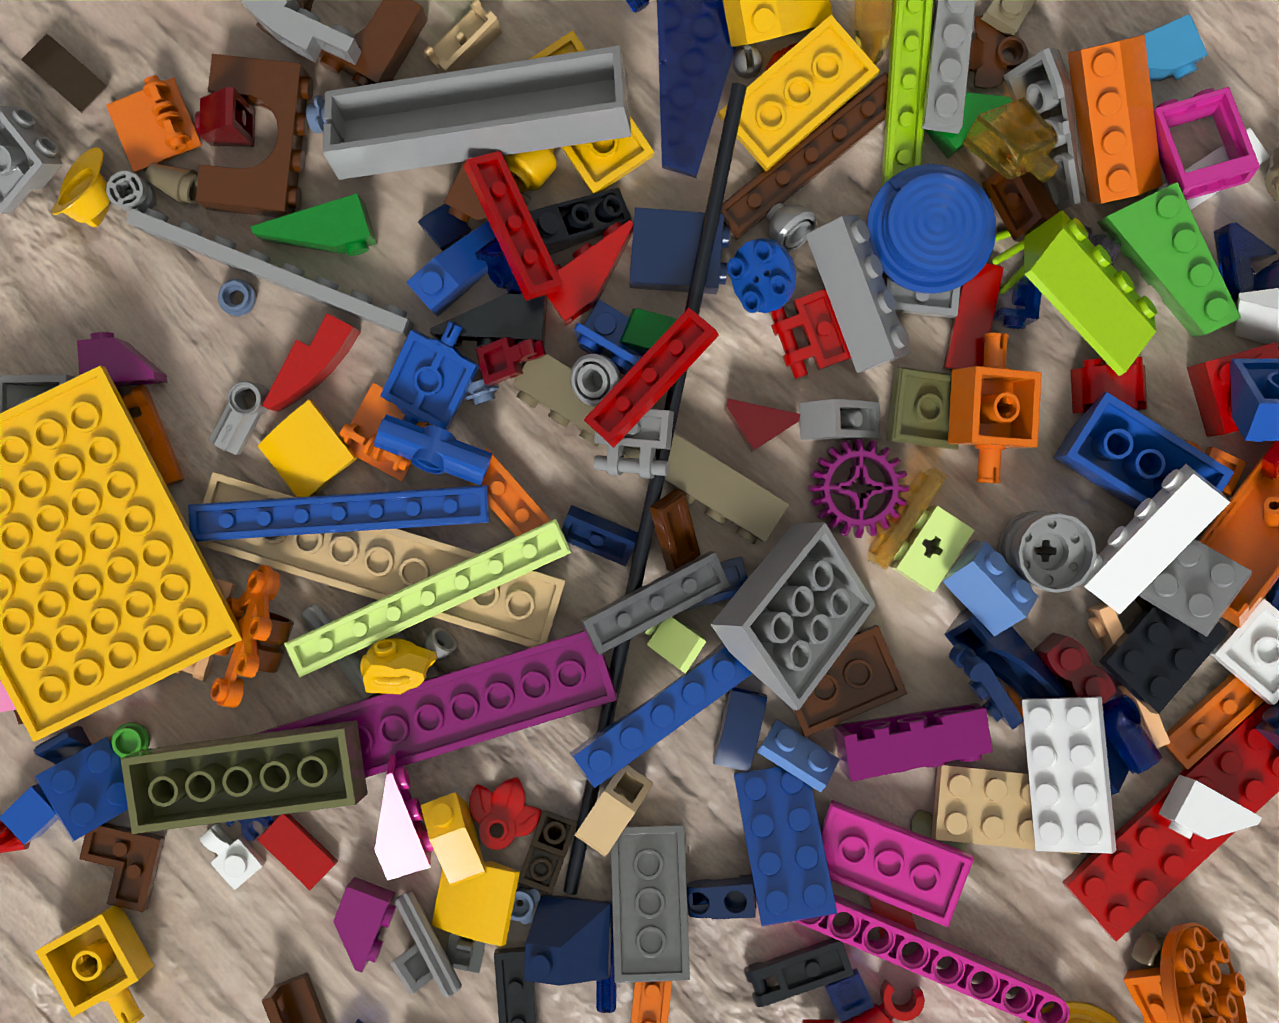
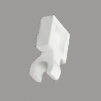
(235, 859)

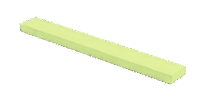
(427, 598)

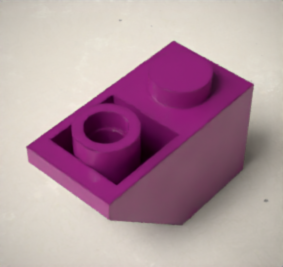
(361, 918)

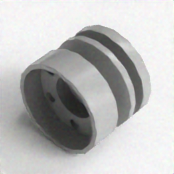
(1066, 555)

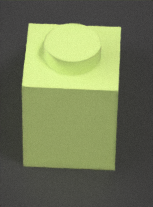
(676, 642)

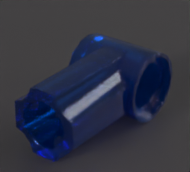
(1127, 735)

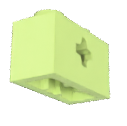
(949, 539)

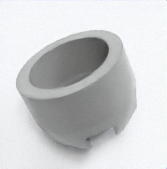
(740, 64)
(444, 638)

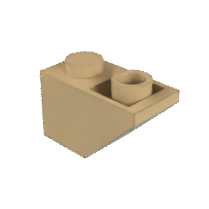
(614, 809)

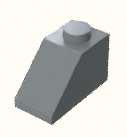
(839, 420)

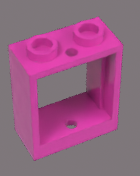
(1217, 177)

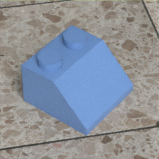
(990, 587)

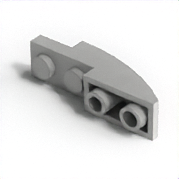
(302, 30)

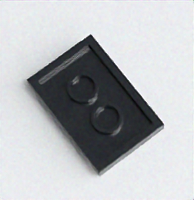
(1159, 656)

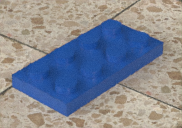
(784, 846)

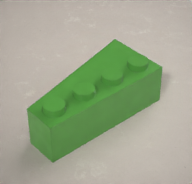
(1174, 259)

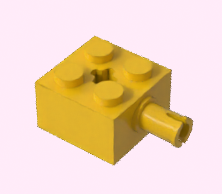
(98, 964)

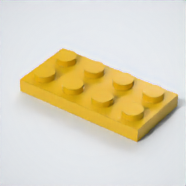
(801, 92)
(601, 161)

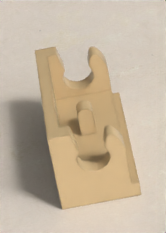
(464, 40)

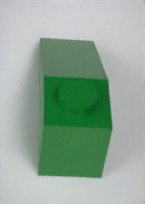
(331, 227)

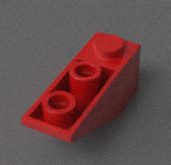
(589, 273)

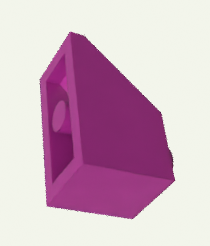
(120, 358)

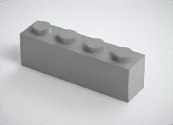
(858, 292)

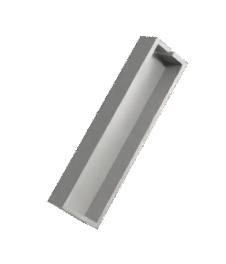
(477, 113)

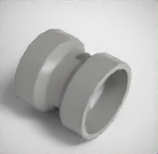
(138, 197)

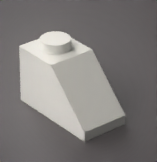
(1203, 811)

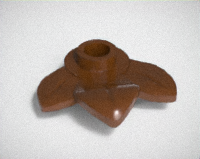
(987, 54)

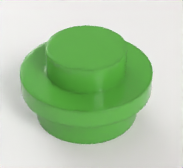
(130, 738)

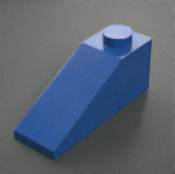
(452, 271)

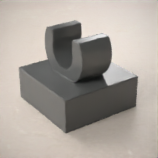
(465, 953)

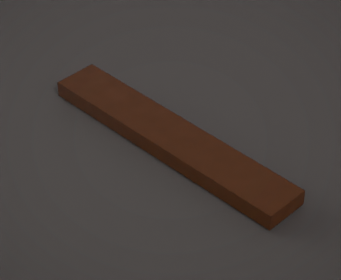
(807, 159)

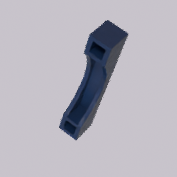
(1023, 671)

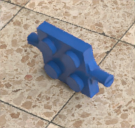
(430, 378)

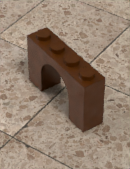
(382, 42)
(271, 185)

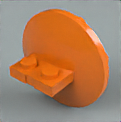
(1189, 981)

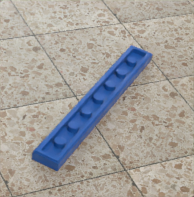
(339, 513)

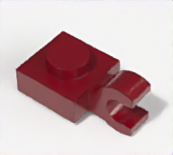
(503, 358)

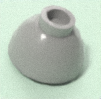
(790, 225)
(593, 378)

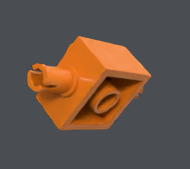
(994, 407)

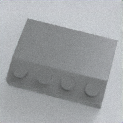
(795, 612)

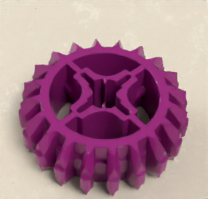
(858, 471)

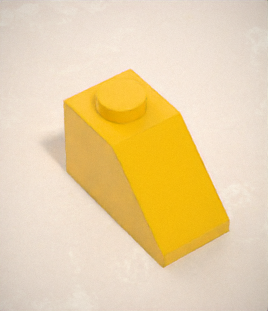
(453, 837)

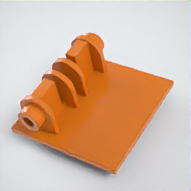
(153, 123)
(363, 431)

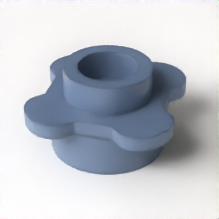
(315, 114)
(525, 912)

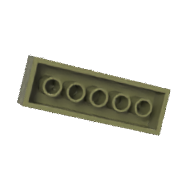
(244, 777)

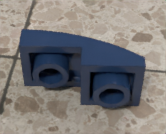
(740, 729)

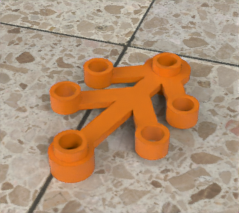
(254, 626)

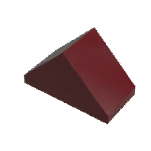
(758, 423)

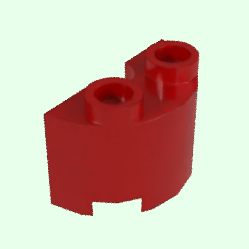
(1097, 377)

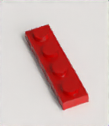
(513, 225)
(651, 377)

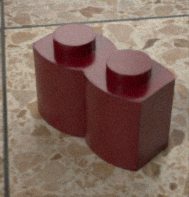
(1073, 667)

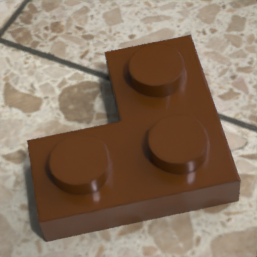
(134, 862)

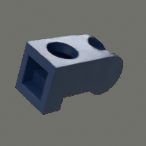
(722, 898)

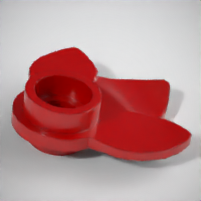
(502, 807)

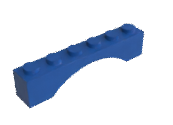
(659, 716)

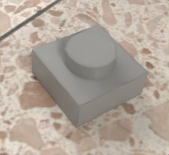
(412, 969)

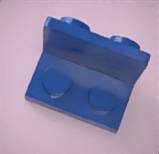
(602, 335)

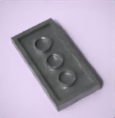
(650, 905)

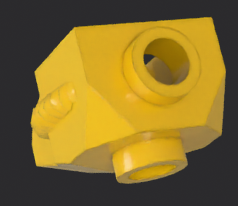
(395, 666)

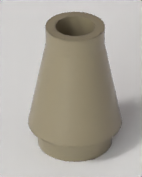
(174, 181)

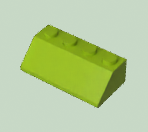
(1089, 290)

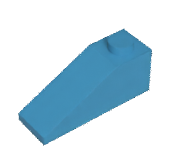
(1174, 49)

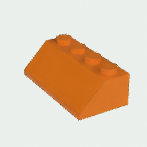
(1115, 119)

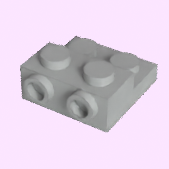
(25, 157)

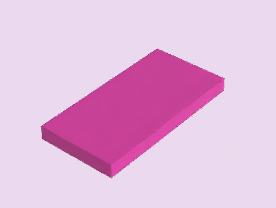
(894, 863)

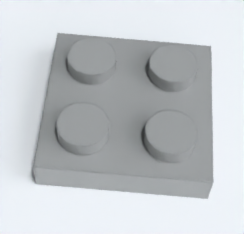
(1197, 586)

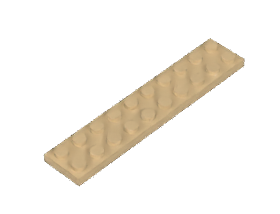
(388, 561)

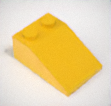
(767, 19)

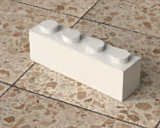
(1154, 537)

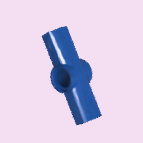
(432, 449)

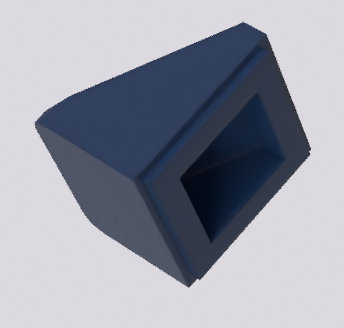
(444, 227)
(63, 745)

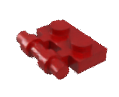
(820, 329)

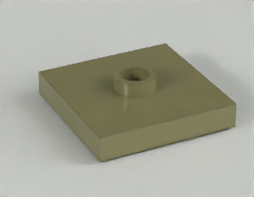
(920, 408)

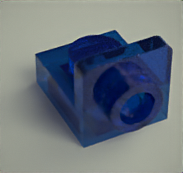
(1027, 301)

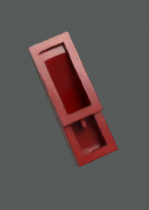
(310, 365)

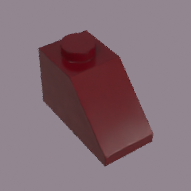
(226, 119)

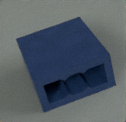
(667, 249)

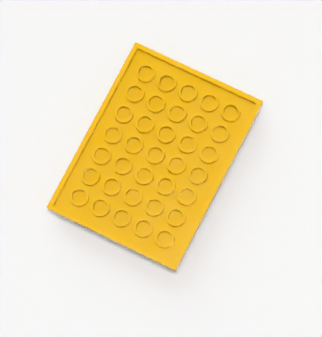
(93, 560)

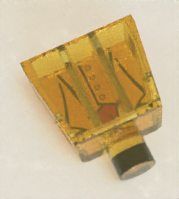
(1014, 141)

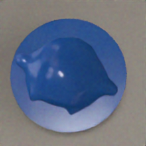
(931, 228)

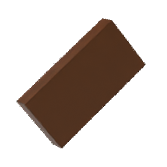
(675, 530)

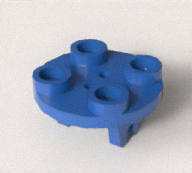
(754, 261)

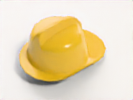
(84, 190)

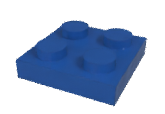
(86, 788)

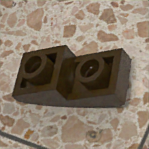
(64, 73)
(547, 852)

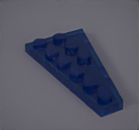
(692, 76)

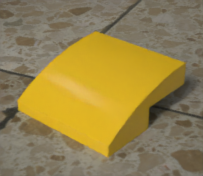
(306, 450)
(478, 906)

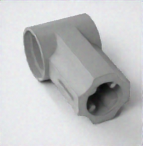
(237, 419)

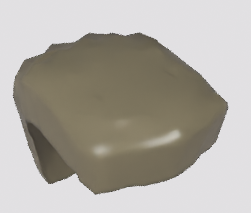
(1148, 949)

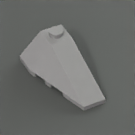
(1047, 87)

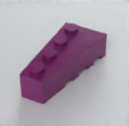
(912, 741)

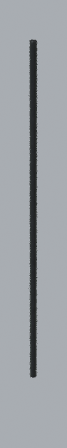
(655, 485)

